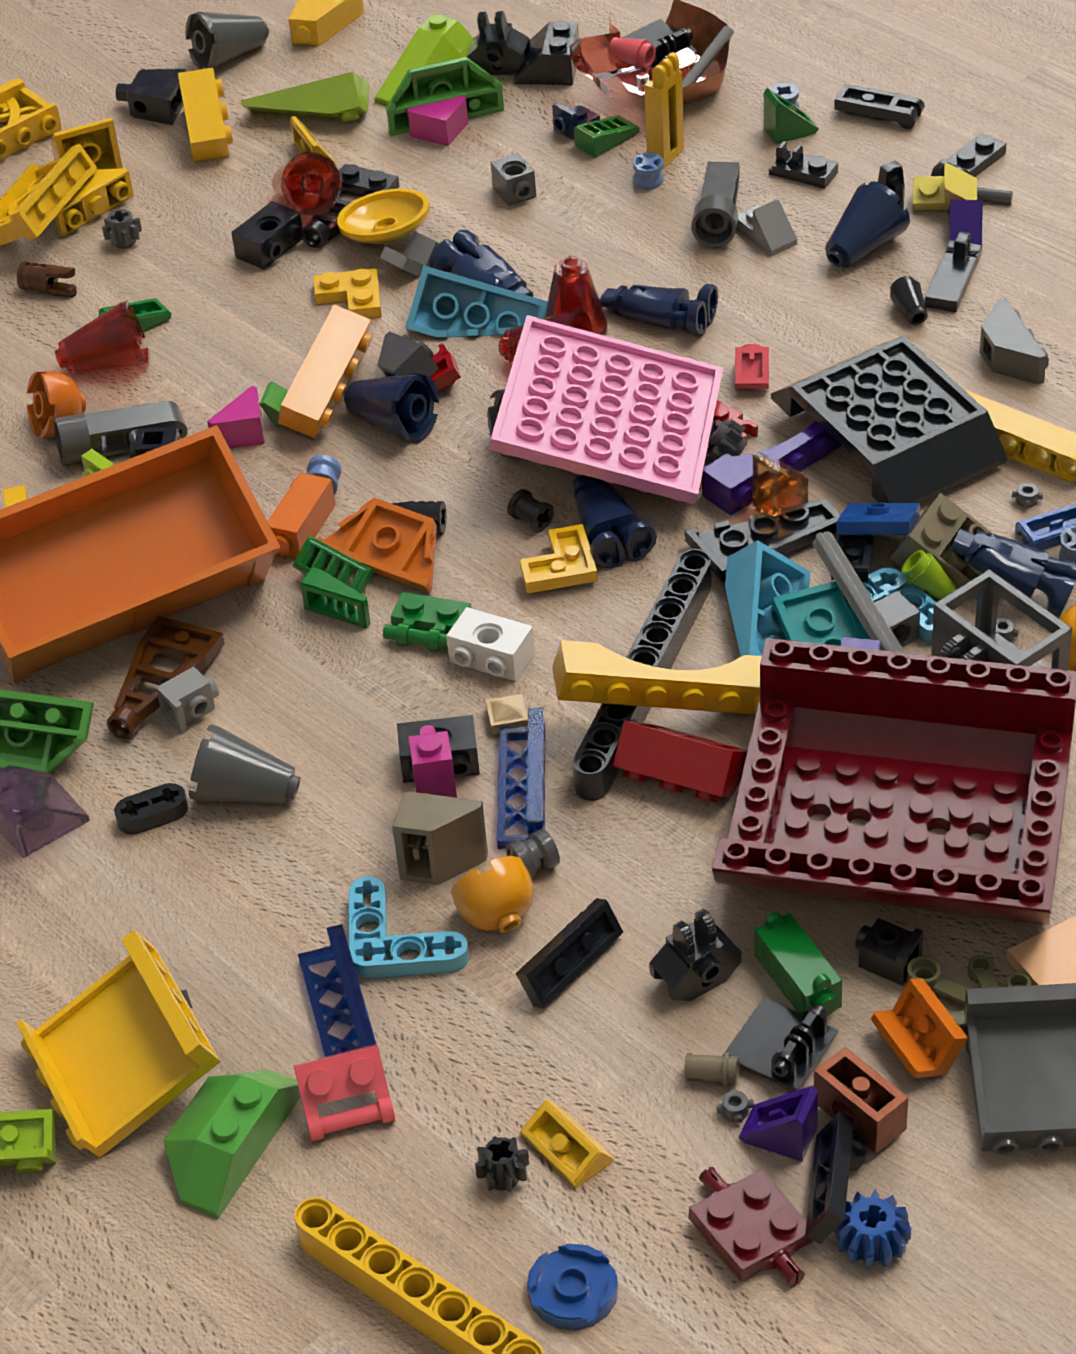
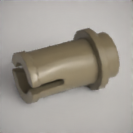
(712, 1068)

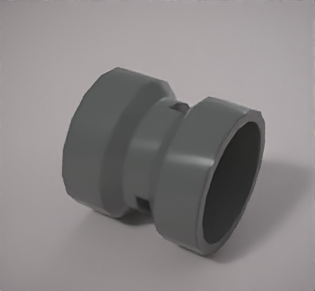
(536, 852)

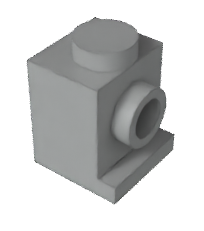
(186, 698)

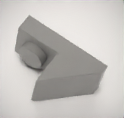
(767, 227)

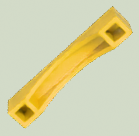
(600, 676)

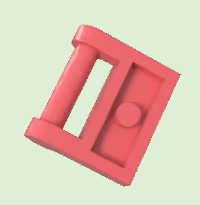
(340, 1078)

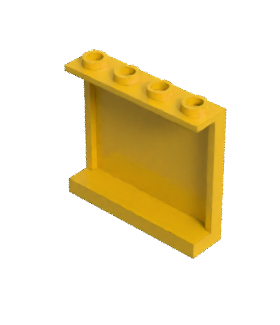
(119, 1050)

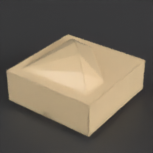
(506, 712)

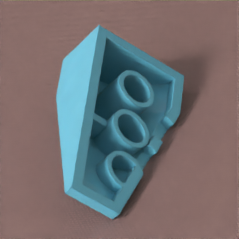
(751, 582)

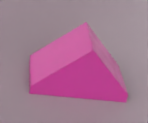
(439, 120)
(241, 420)

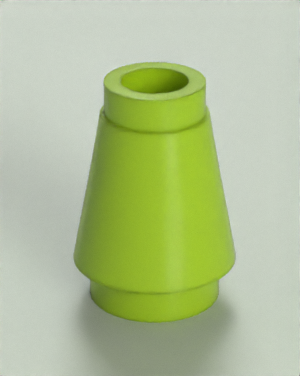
(928, 575)

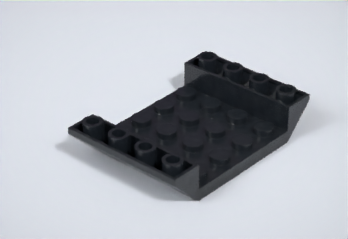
(899, 421)

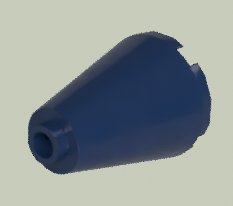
(866, 224)
(395, 404)

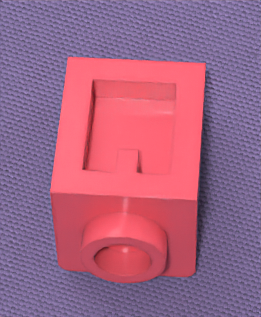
(751, 367)

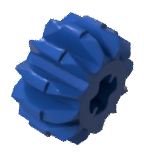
(873, 1230)

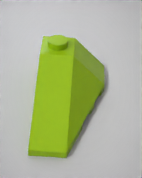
(433, 42)
(333, 97)

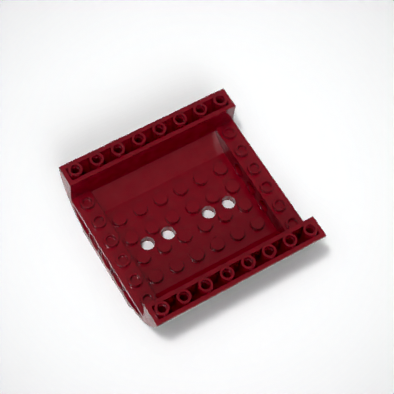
(909, 752)

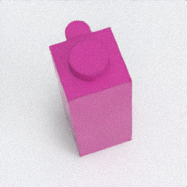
(432, 762)

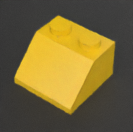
(97, 140)

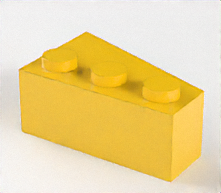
(205, 114)

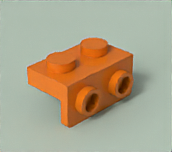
(921, 1031)

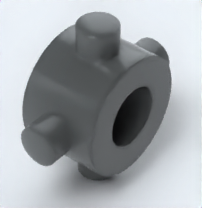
(1027, 495)
(1006, 629)
(735, 1106)

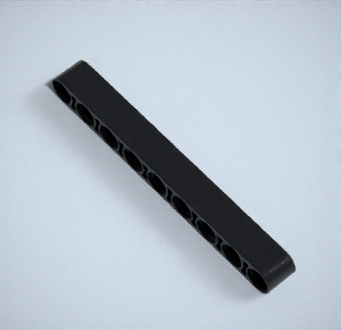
(654, 646)

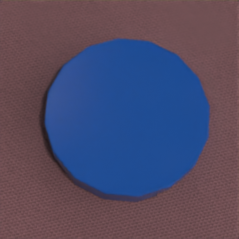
(572, 1287)

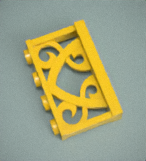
(27, 116)
(42, 194)

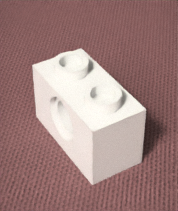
(490, 644)

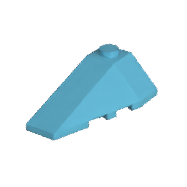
(464, 307)

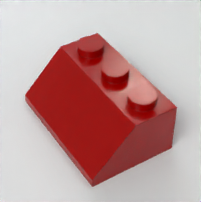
(679, 760)

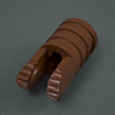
(45, 278)

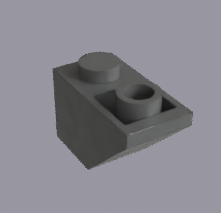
(404, 356)

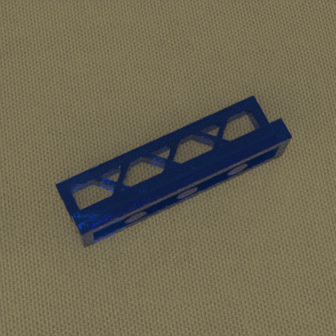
(530, 785)
(348, 987)

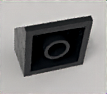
(550, 56)

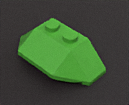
(443, 82)
(41, 729)
(226, 1134)

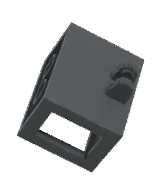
(961, 640)

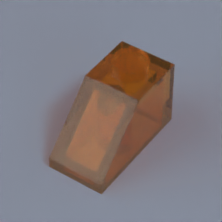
(776, 485)

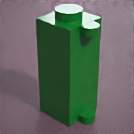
(797, 964)

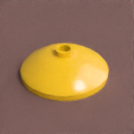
(384, 216)

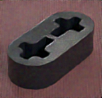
(151, 808)

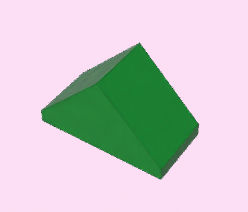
(784, 120)

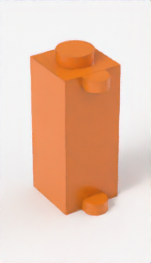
(301, 512)

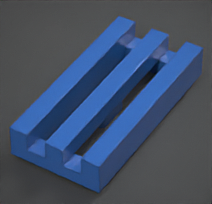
(1048, 536)

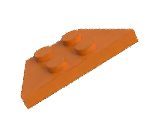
(390, 541)

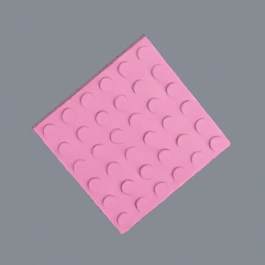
(608, 410)

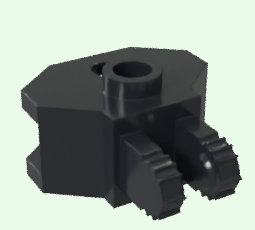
(498, 44)
(695, 955)

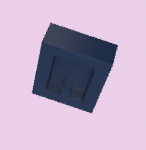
(567, 118)

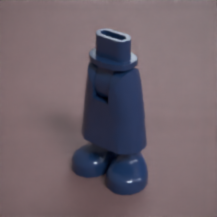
(476, 262)
(664, 305)
(609, 520)
(1019, 566)

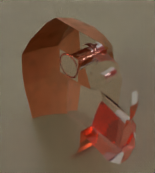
(593, 57)

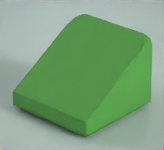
(272, 402)

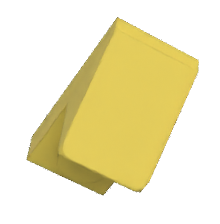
(937, 191)

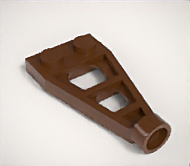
(168, 638)

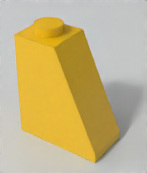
(318, 20)

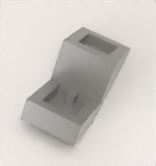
(415, 255)

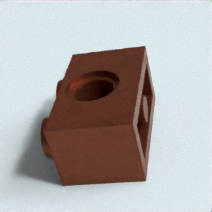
(861, 1093)

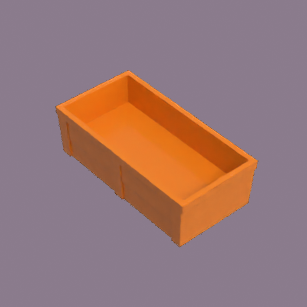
(126, 549)

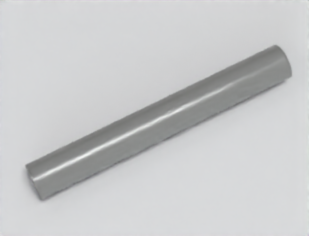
(708, 56)

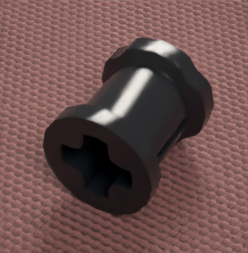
(532, 511)

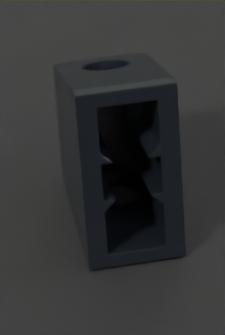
(153, 95)

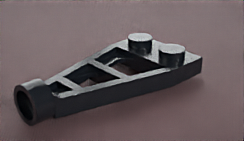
(356, 182)

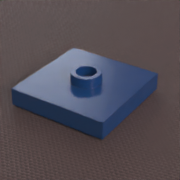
(878, 518)

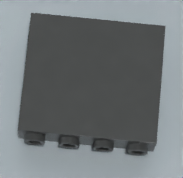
(1023, 1065)

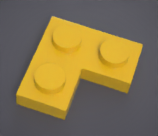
(356, 287)
(566, 566)

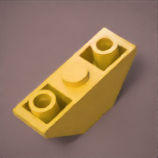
(98, 195)

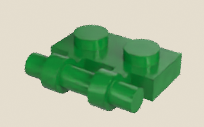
(423, 620)

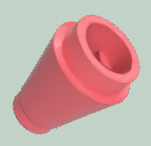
(633, 51)

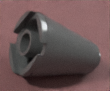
(223, 37)
(240, 772)

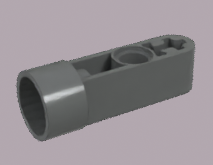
(716, 212)
(112, 430)

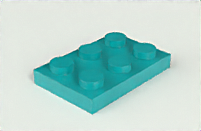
(817, 615)

